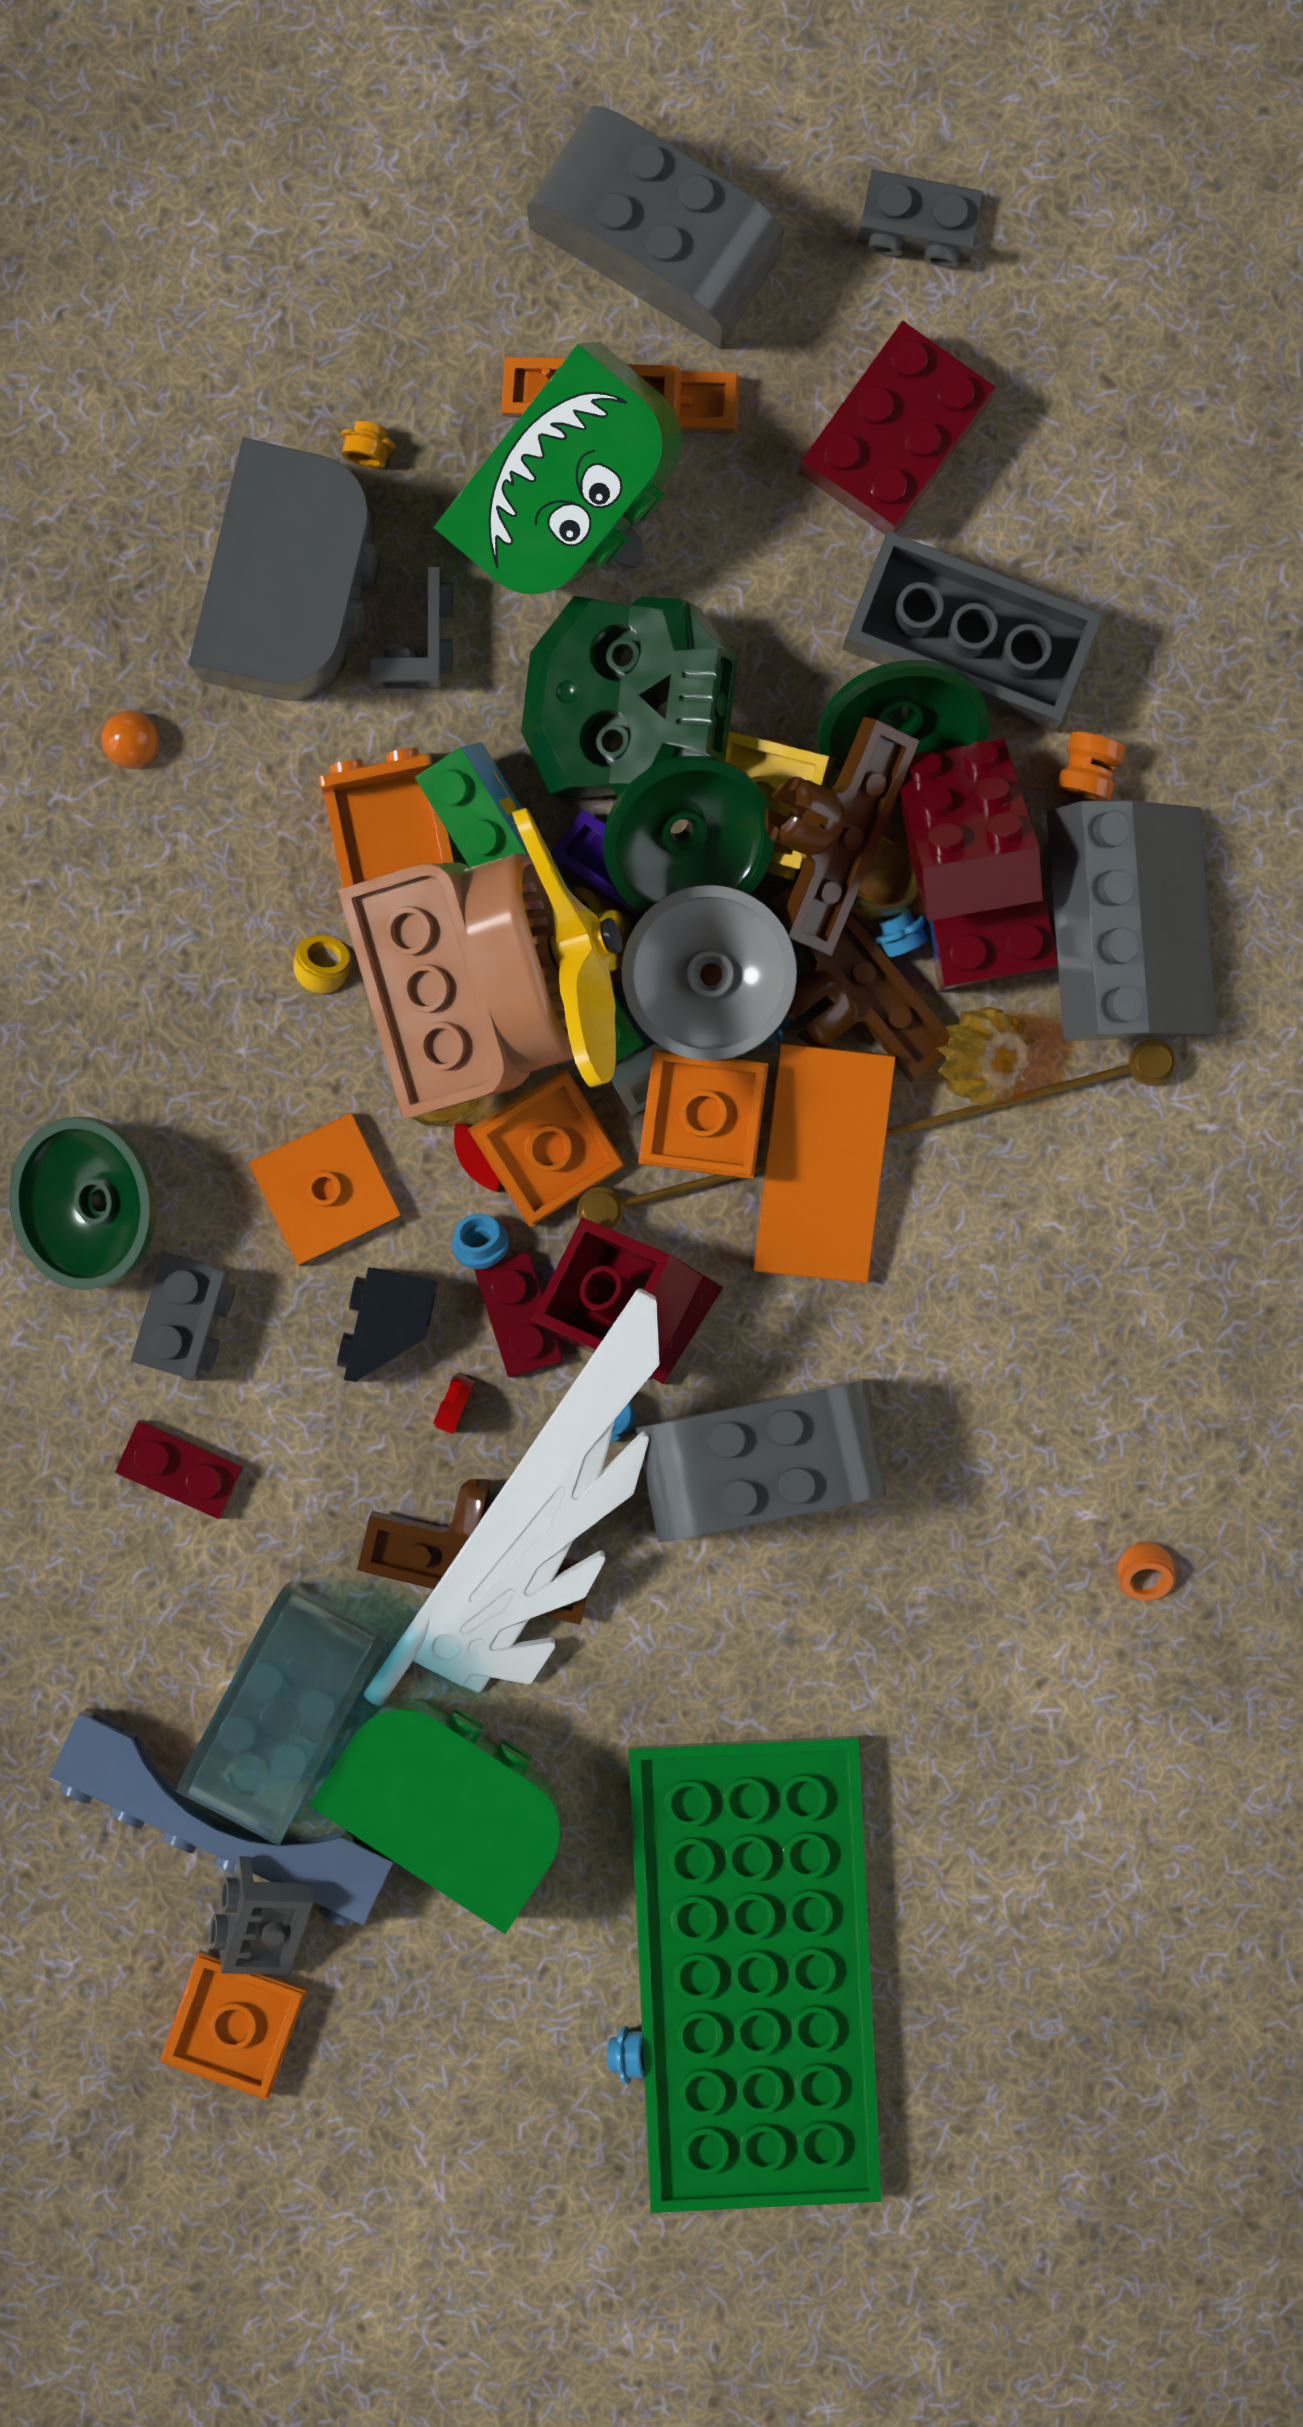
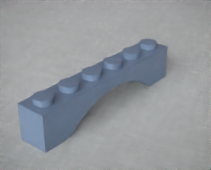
(115, 1768)

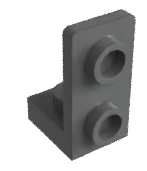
(401, 666)

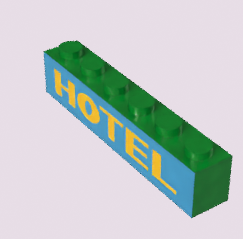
(478, 815)

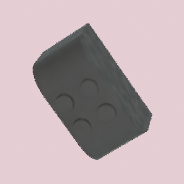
(657, 223)
(286, 575)
(761, 1461)

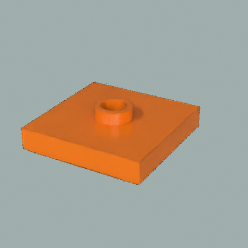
(703, 1114)
(547, 1147)
(324, 1189)
(233, 2026)

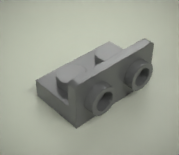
(920, 218)
(182, 1317)
(259, 1923)

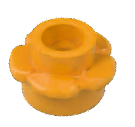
(367, 444)

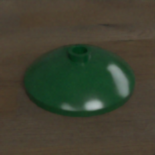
(912, 696)
(718, 847)
(62, 1209)

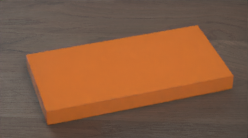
(823, 1162)

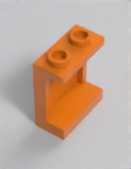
(382, 817)

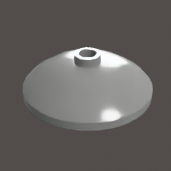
(666, 965)

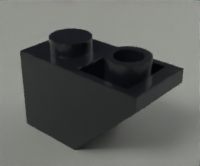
(390, 1320)

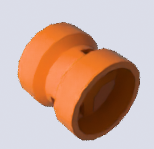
(1090, 767)

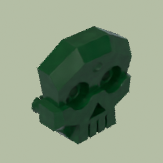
(585, 697)

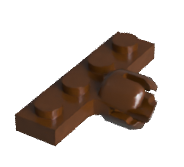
(838, 831)
(866, 990)
(424, 1552)

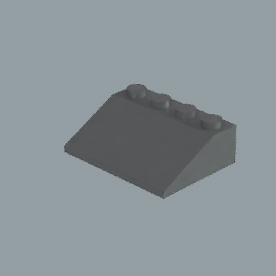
(1131, 920)

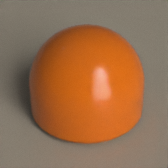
(130, 739)
(1146, 1556)

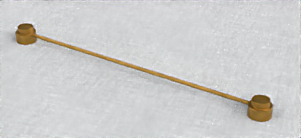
(1148, 1064)

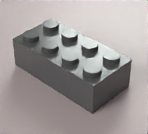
(999, 632)

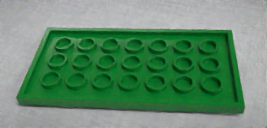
(754, 1974)

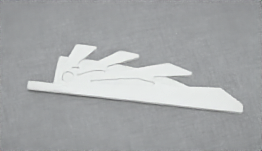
(521, 1541)

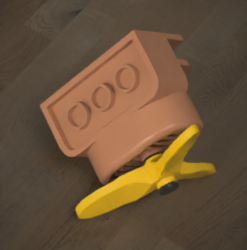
(485, 974)

